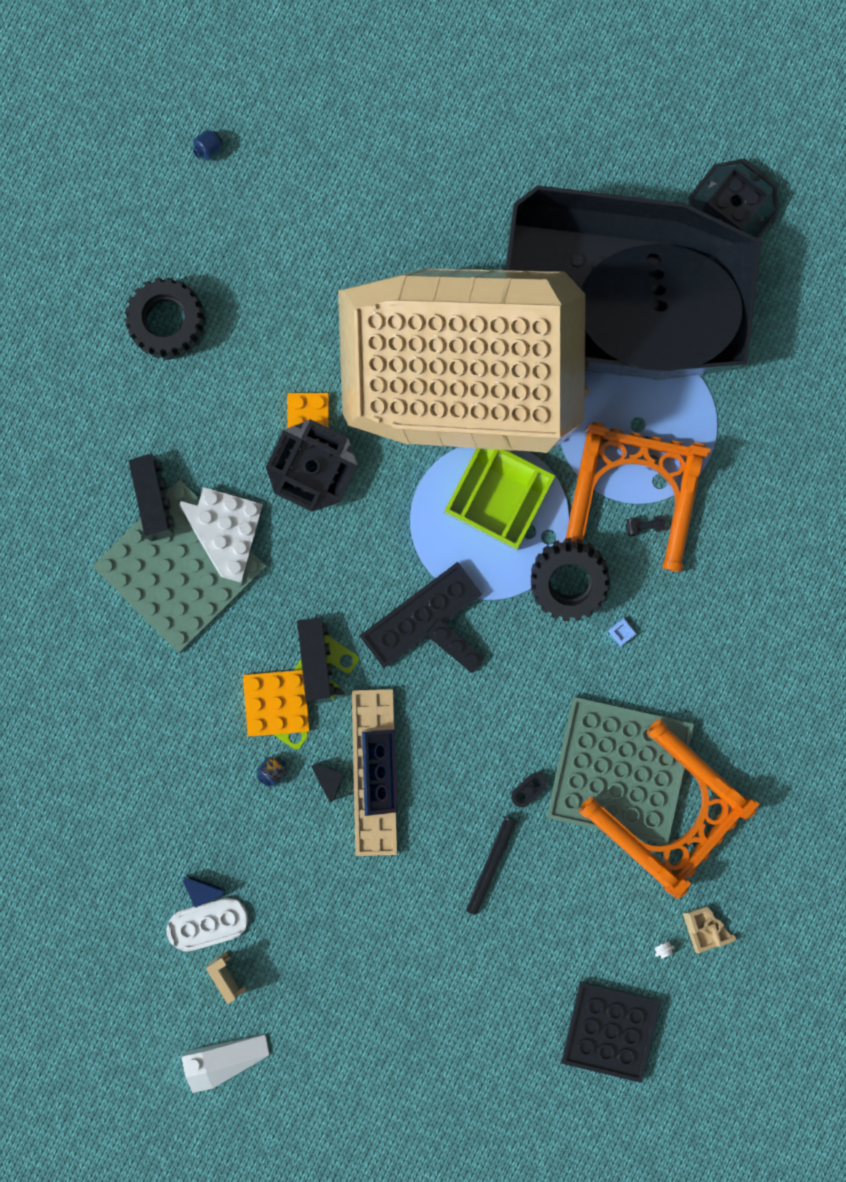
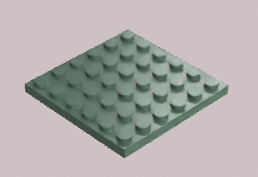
(172, 577)
(619, 766)

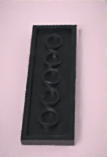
(413, 618)

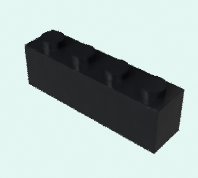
(151, 497)
(314, 661)

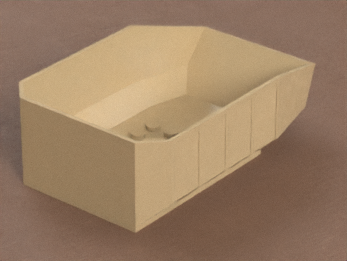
(465, 358)

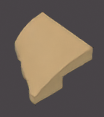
(706, 930)

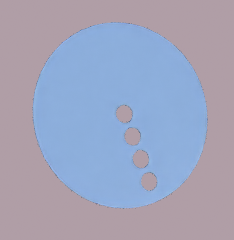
(671, 409)
(491, 565)

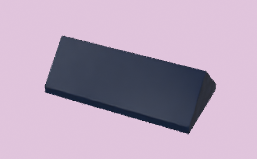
(379, 772)

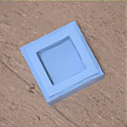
(622, 632)

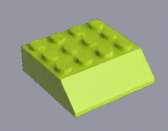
(499, 495)

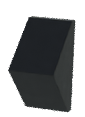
(328, 779)

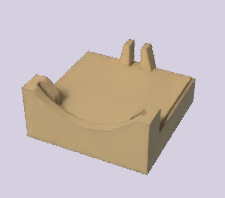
(223, 978)

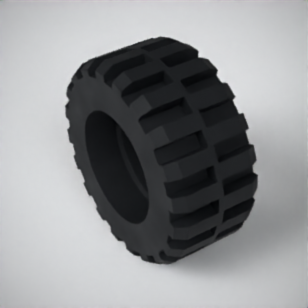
(146, 299)
(570, 605)

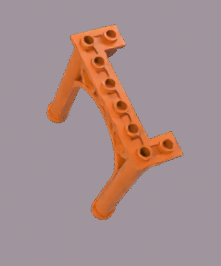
(683, 499)
(740, 806)

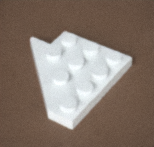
(224, 529)

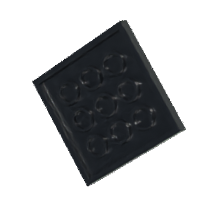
(610, 1031)

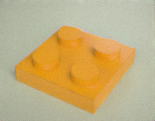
(307, 406)

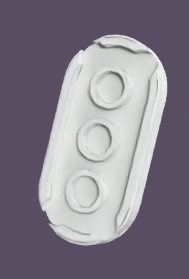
(207, 924)

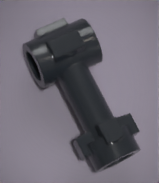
(633, 525)

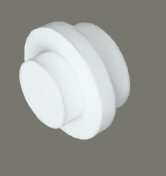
(664, 950)

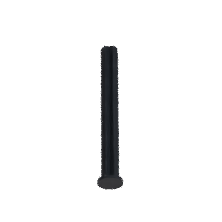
(490, 865)

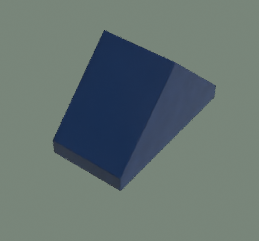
(201, 891)

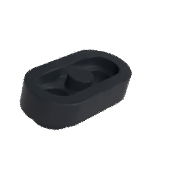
(530, 791)

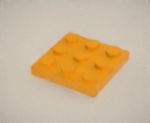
(275, 703)

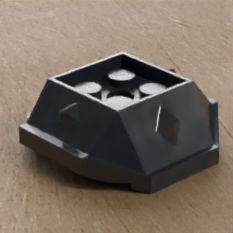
(742, 182)
(307, 444)

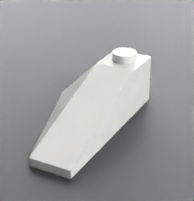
(217, 1063)

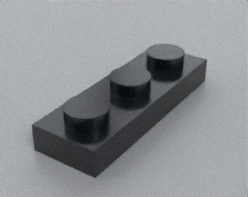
(455, 645)

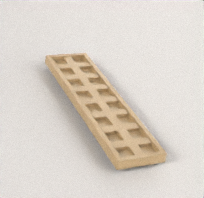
(373, 833)

